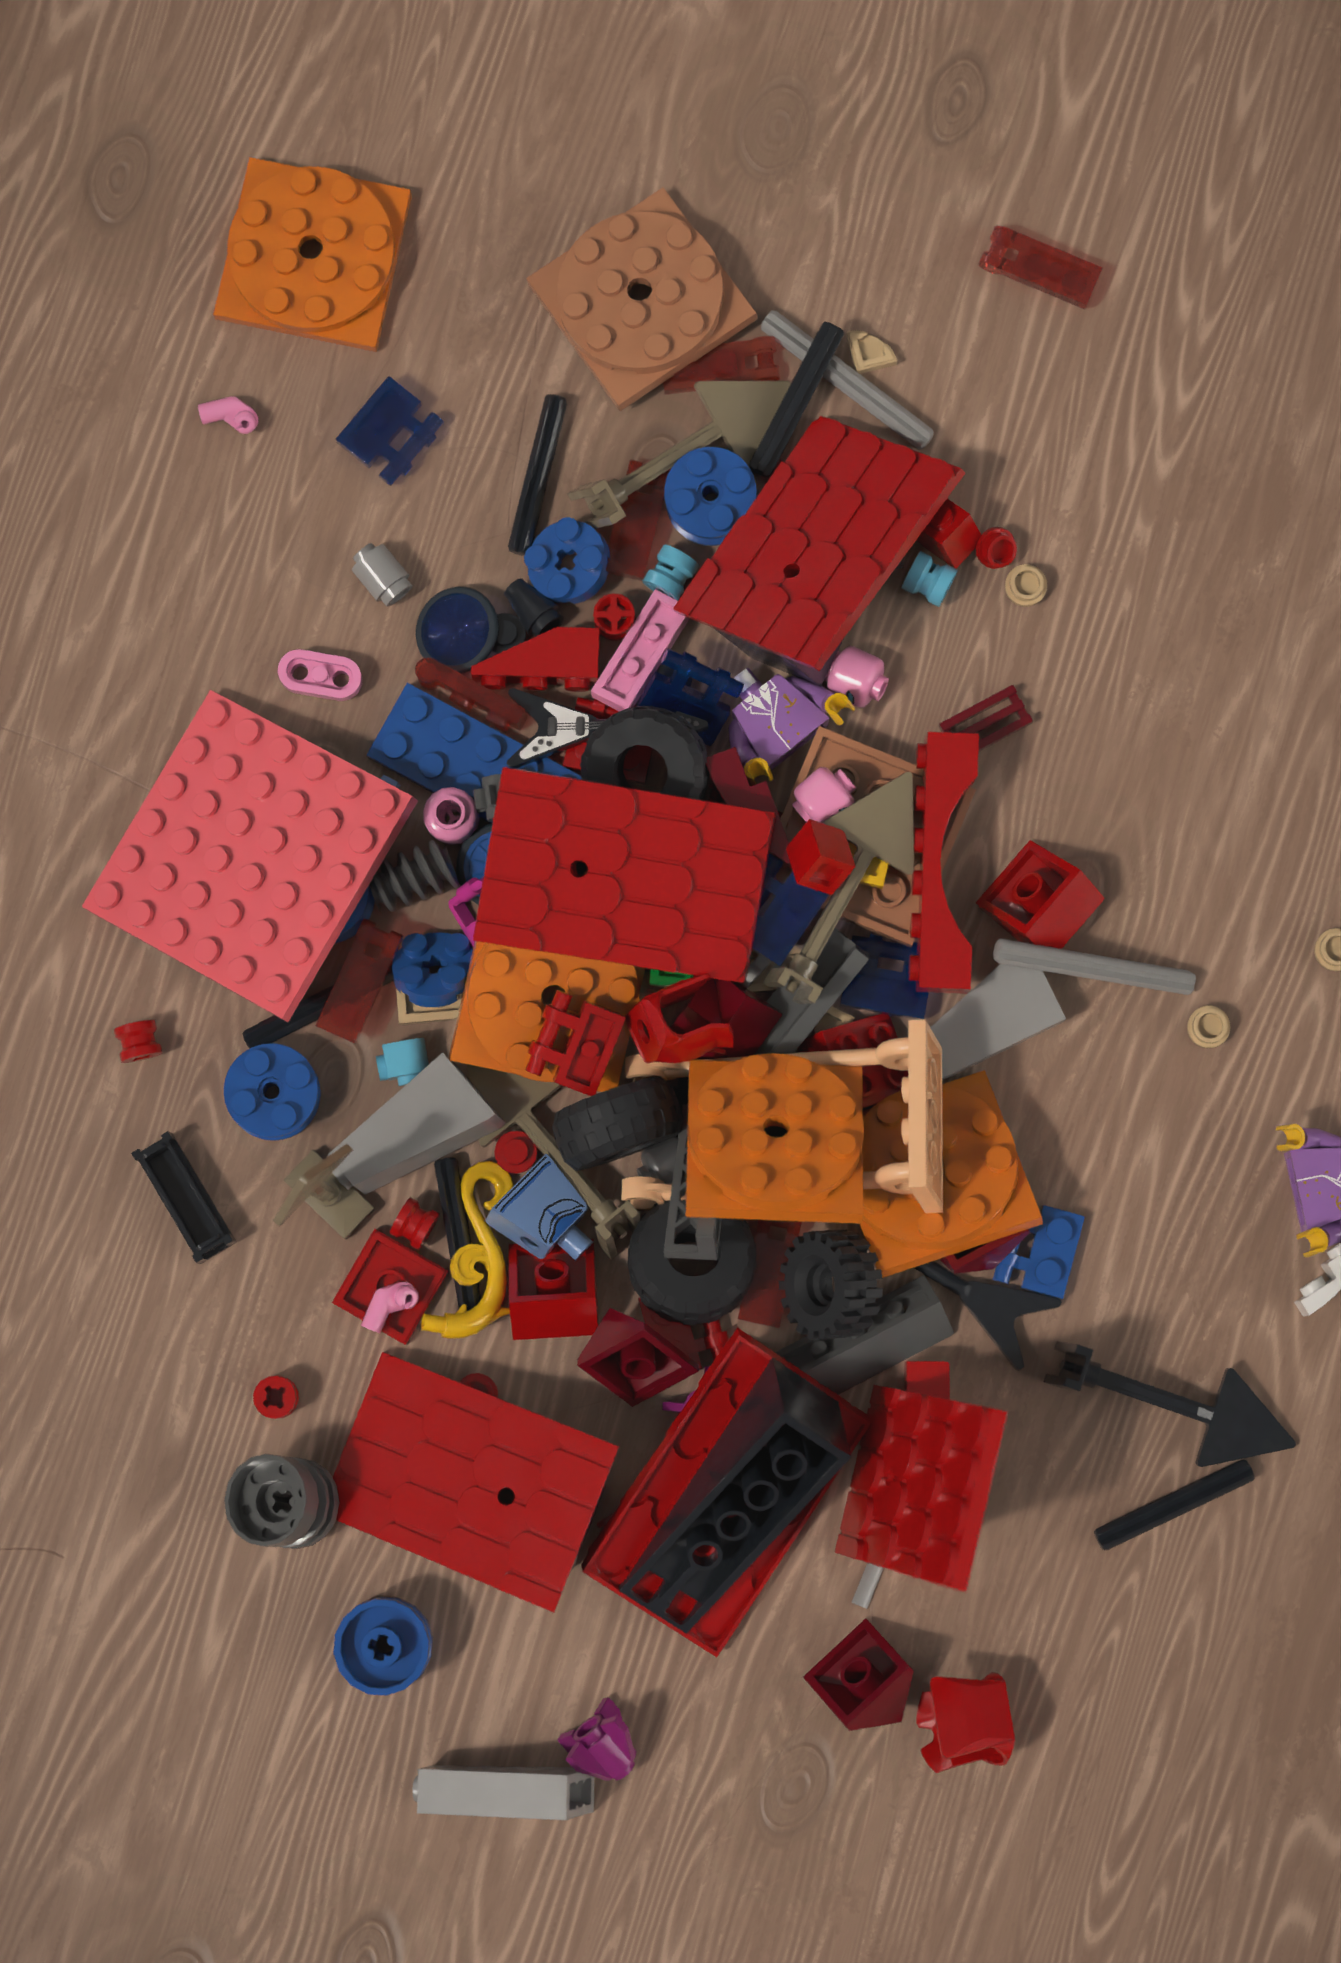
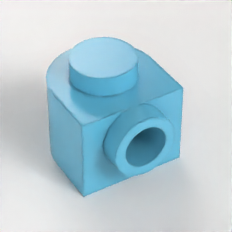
(402, 1060)

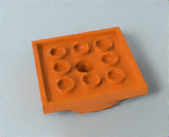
(324, 298)
(505, 1007)
(750, 1175)
(982, 1180)

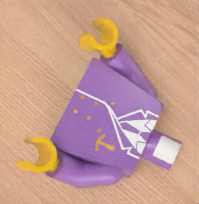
(779, 719)
(1315, 1183)

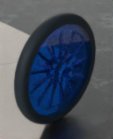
(457, 628)

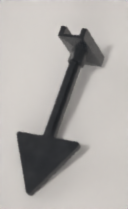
(1235, 1425)

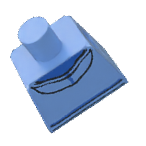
(542, 1212)

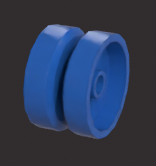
(358, 1652)

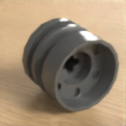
(281, 1501)

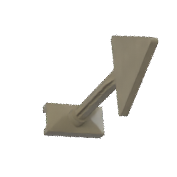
(738, 415)
(879, 828)
(514, 1100)
(317, 1186)

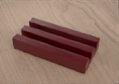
(1017, 706)

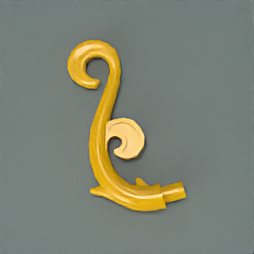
(489, 1309)

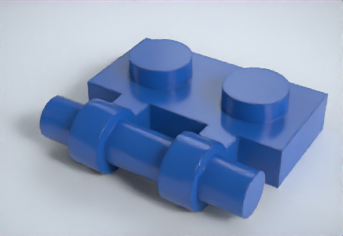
(1050, 1254)

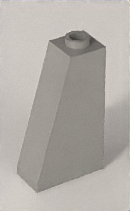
(995, 1016)
(417, 1126)
(504, 1791)

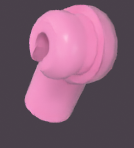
(232, 411)
(389, 1300)

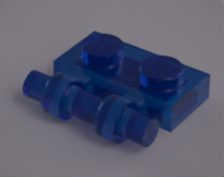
(380, 422)
(676, 696)
(787, 914)
(885, 989)

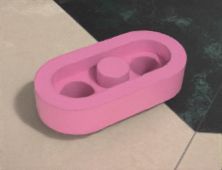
(321, 675)

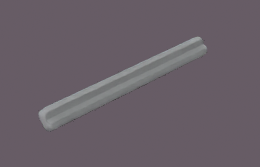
(851, 383)
(1094, 966)

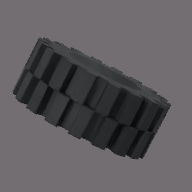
(810, 1290)

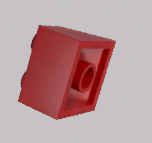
(1040, 898)
(552, 1294)

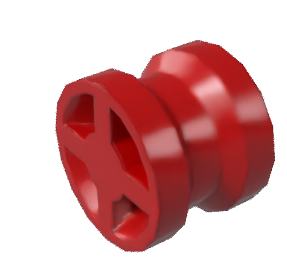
(614, 608)
(138, 1041)
(414, 1223)
(286, 1398)

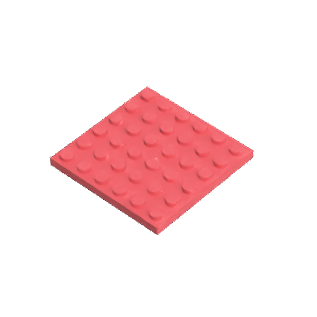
(250, 855)

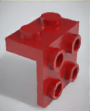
(869, 1032)

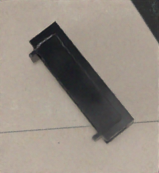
(185, 1198)

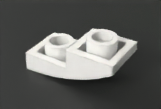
(1318, 1291)

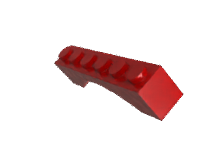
(942, 950)

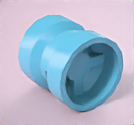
(671, 572)
(929, 579)

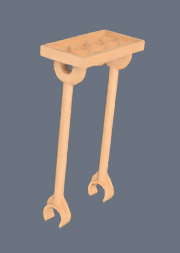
(922, 1130)

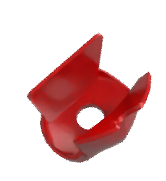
(664, 1043)
(967, 1722)

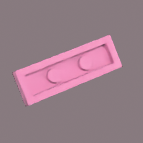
(640, 653)

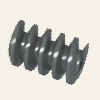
(413, 876)

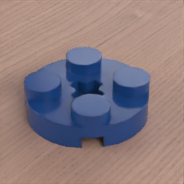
(552, 546)
(428, 950)

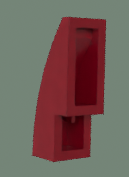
(734, 789)

